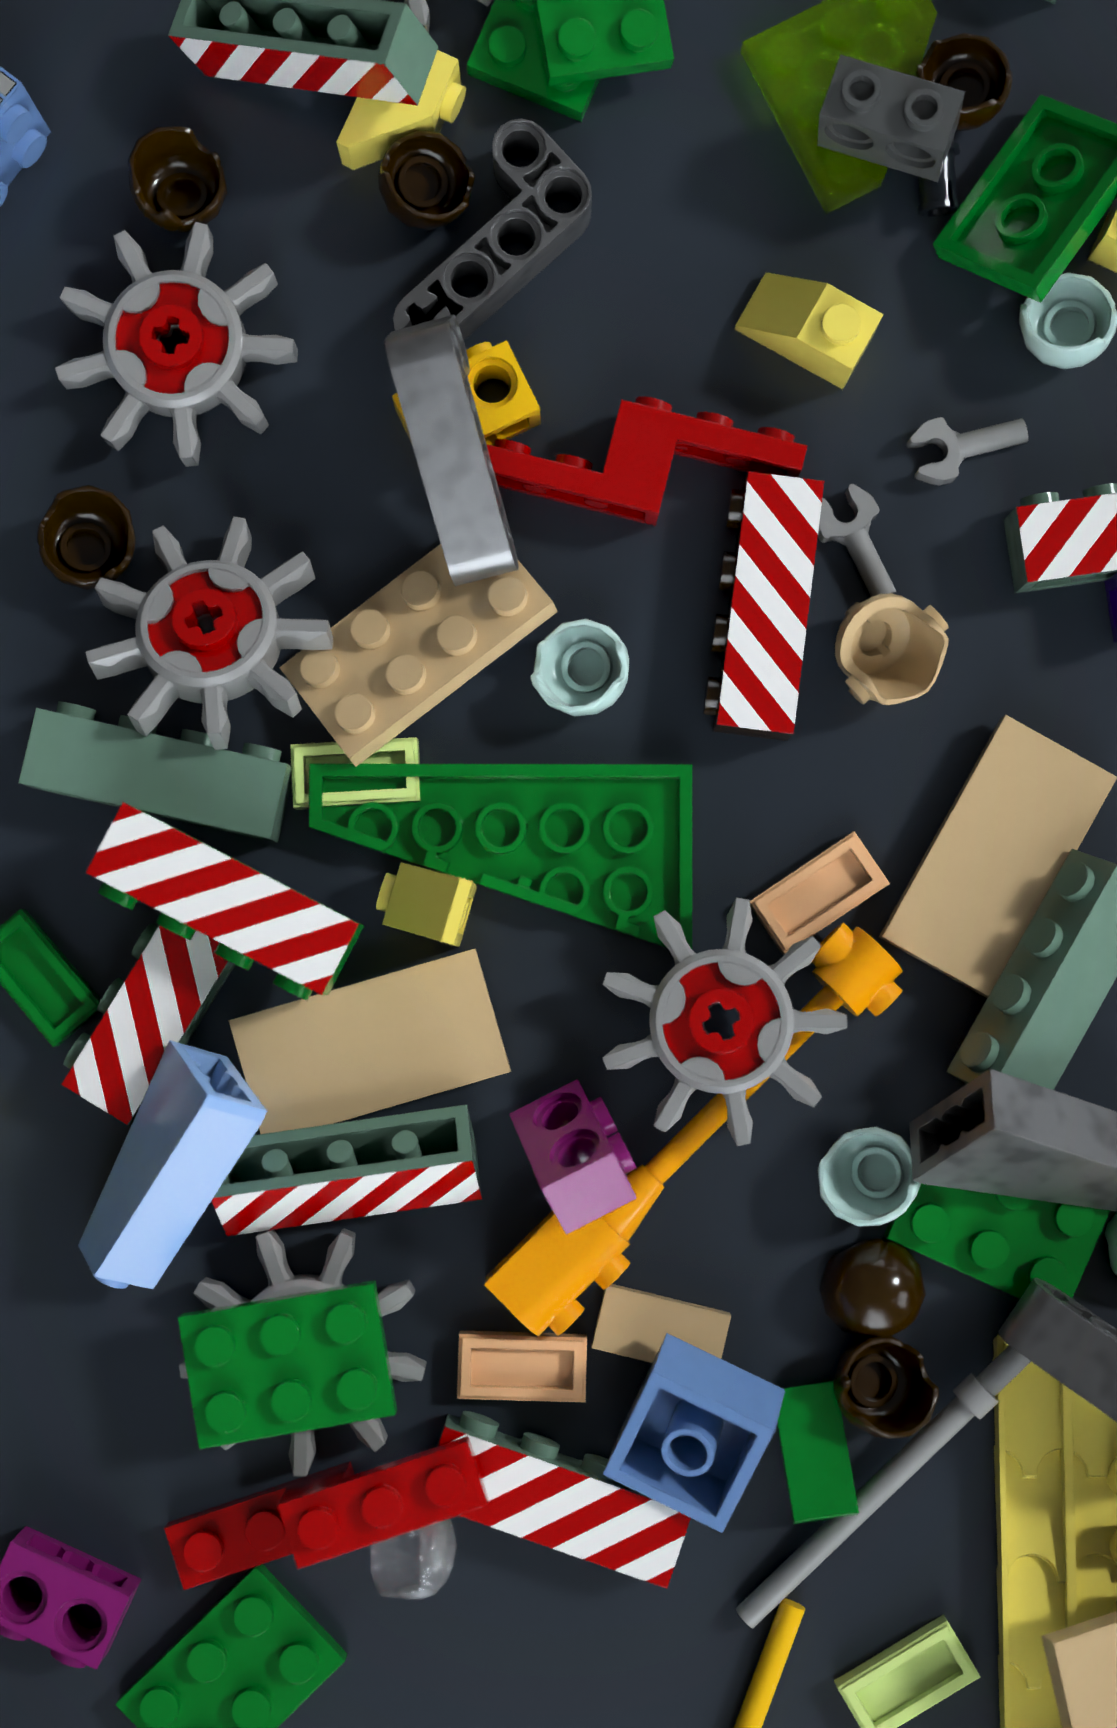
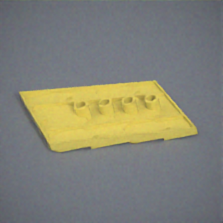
(1052, 1531)

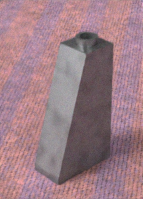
(1018, 1143)

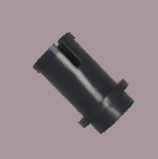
(941, 196)

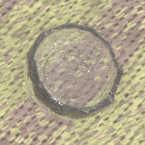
(414, 1562)

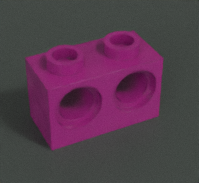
(573, 1157)
(65, 1580)

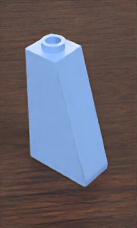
(170, 1165)

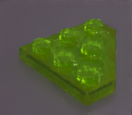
(797, 65)

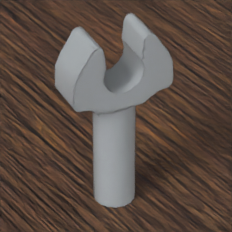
(961, 446)
(856, 538)

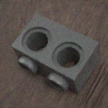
(889, 118)

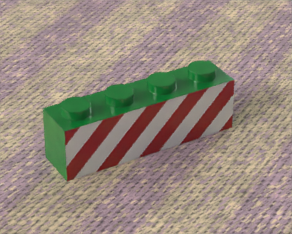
(224, 900)

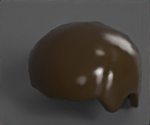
(973, 66)
(176, 179)
(425, 180)
(86, 536)
(873, 1289)
(885, 1388)

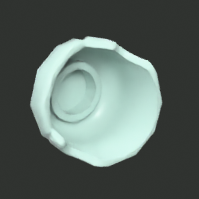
(1070, 322)
(581, 668)
(868, 1177)

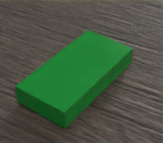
(43, 980)
(815, 1454)

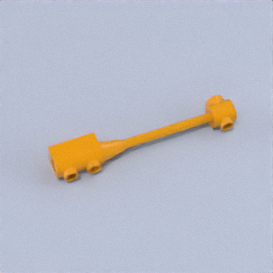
(552, 1269)

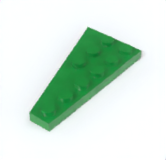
(561, 836)

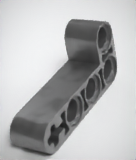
(525, 216)
(450, 449)
(1066, 1343)

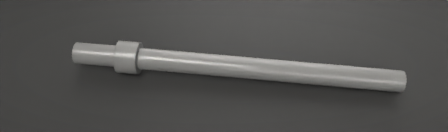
(973, 1398)

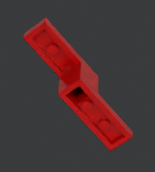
(641, 459)
(327, 1513)

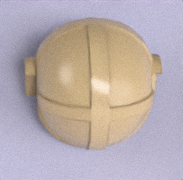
(890, 649)

